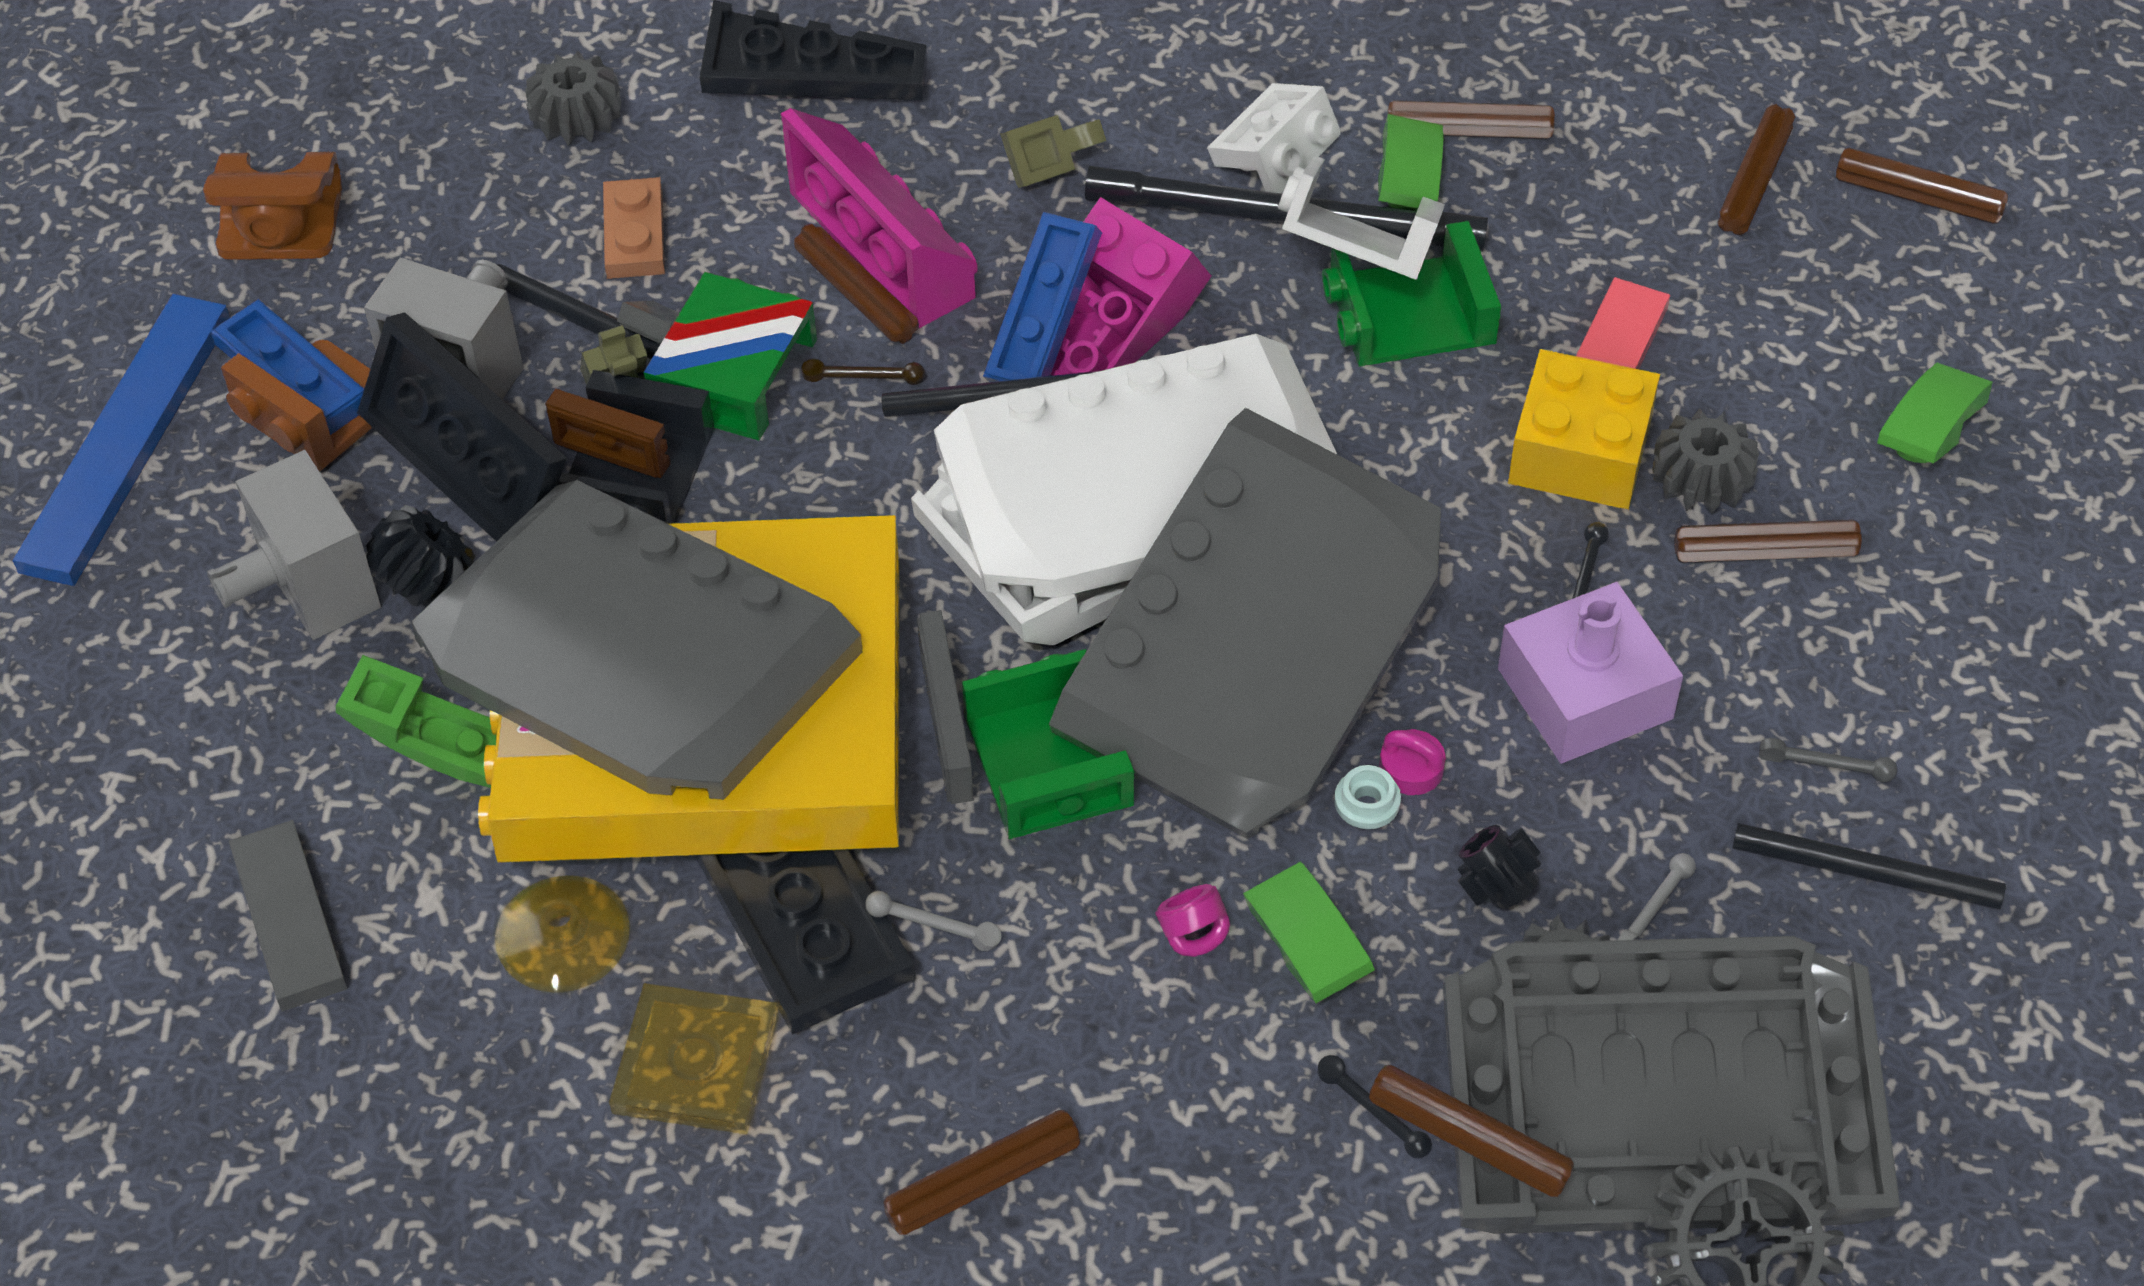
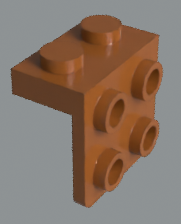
(286, 414)

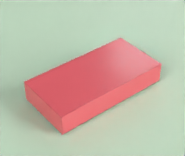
(1625, 324)

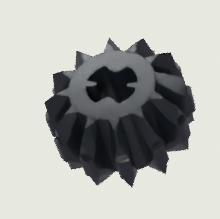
(417, 554)

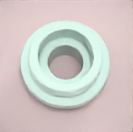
(1371, 782)

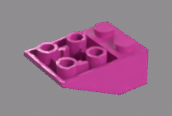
(1130, 296)

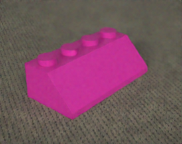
(876, 217)

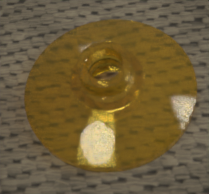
(564, 955)

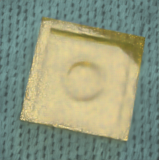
(694, 1058)

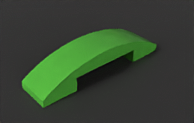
(418, 725)

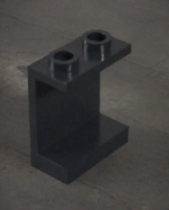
(687, 427)

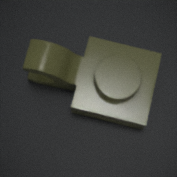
(1044, 148)
(615, 355)

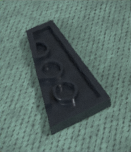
(791, 60)

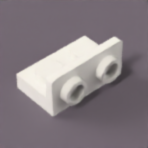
(1278, 134)

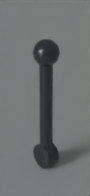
(1596, 535)
(1332, 1071)

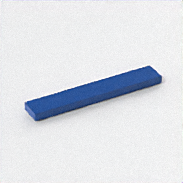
(120, 442)

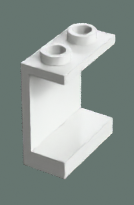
(1352, 236)

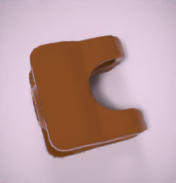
(275, 212)

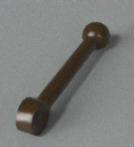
(814, 371)

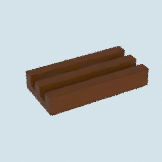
(608, 433)

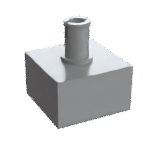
(461, 313)
(302, 547)

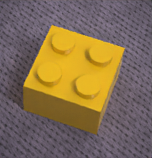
(1583, 429)

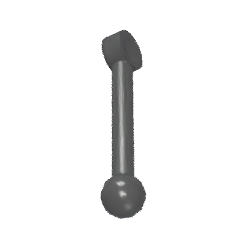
(1775, 750)

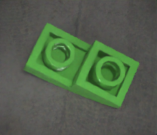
(1410, 162)
(1933, 413)
(1309, 932)

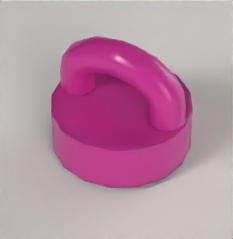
(1413, 760)
(1190, 912)

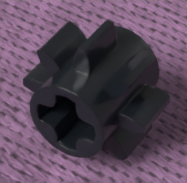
(1499, 866)

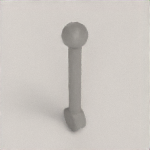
(1681, 867)
(984, 937)

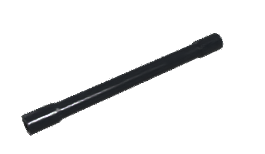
(1135, 189)

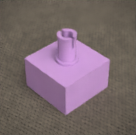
(1589, 672)

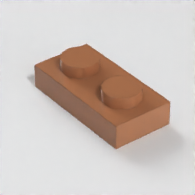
(633, 228)

